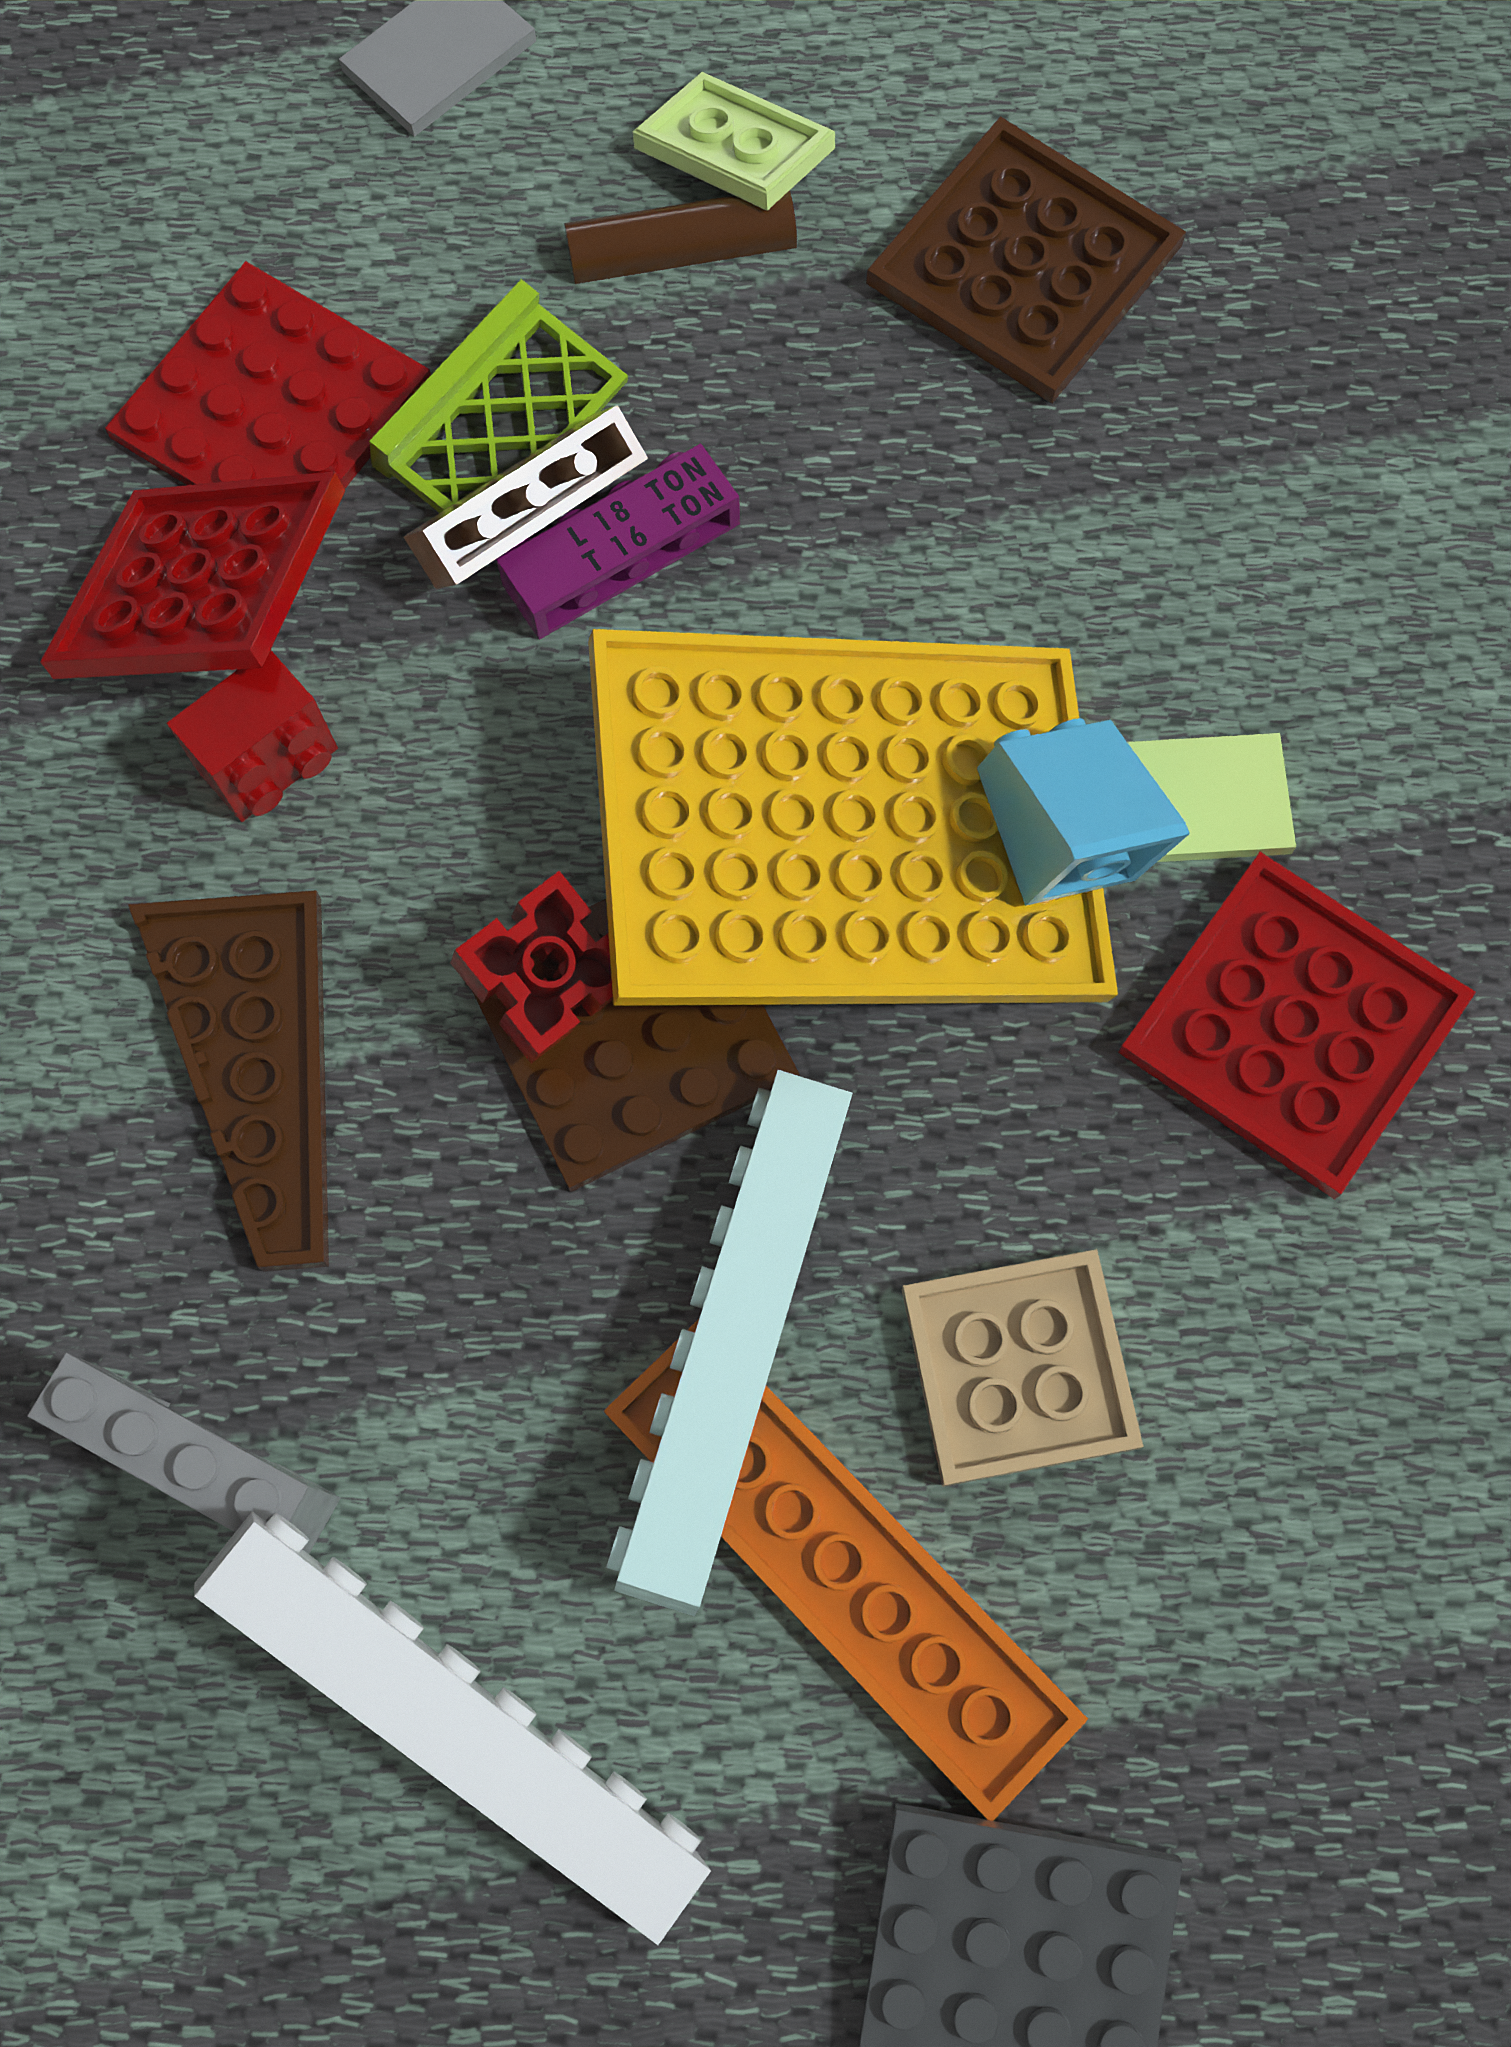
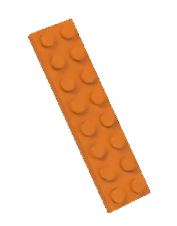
(878, 1602)

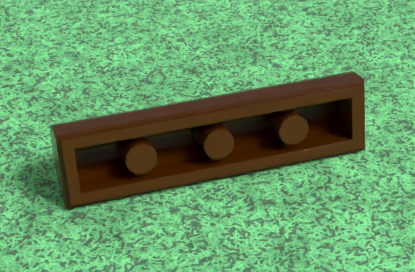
(677, 236)

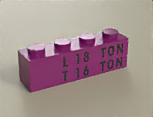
(619, 540)

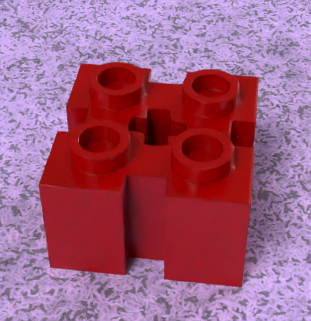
(501, 964)

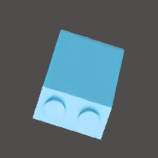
(1076, 809)

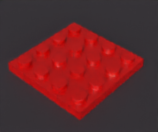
(266, 390)
(195, 578)
(1297, 1024)

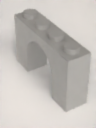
(175, 1453)

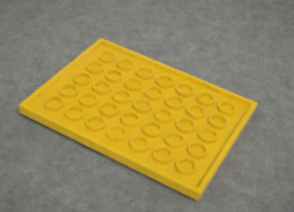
(822, 823)

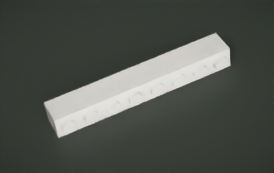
(452, 1725)

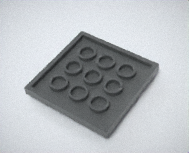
(1017, 1938)

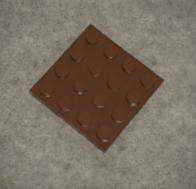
(1025, 259)
(639, 1074)

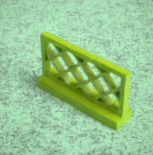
(466, 373)

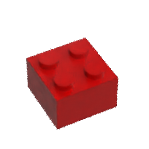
(255, 737)

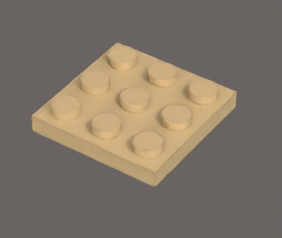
(1021, 1368)

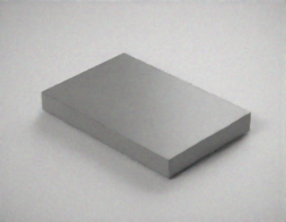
(435, 56)

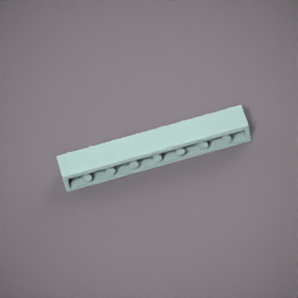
(733, 1347)

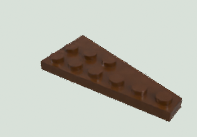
(251, 1032)

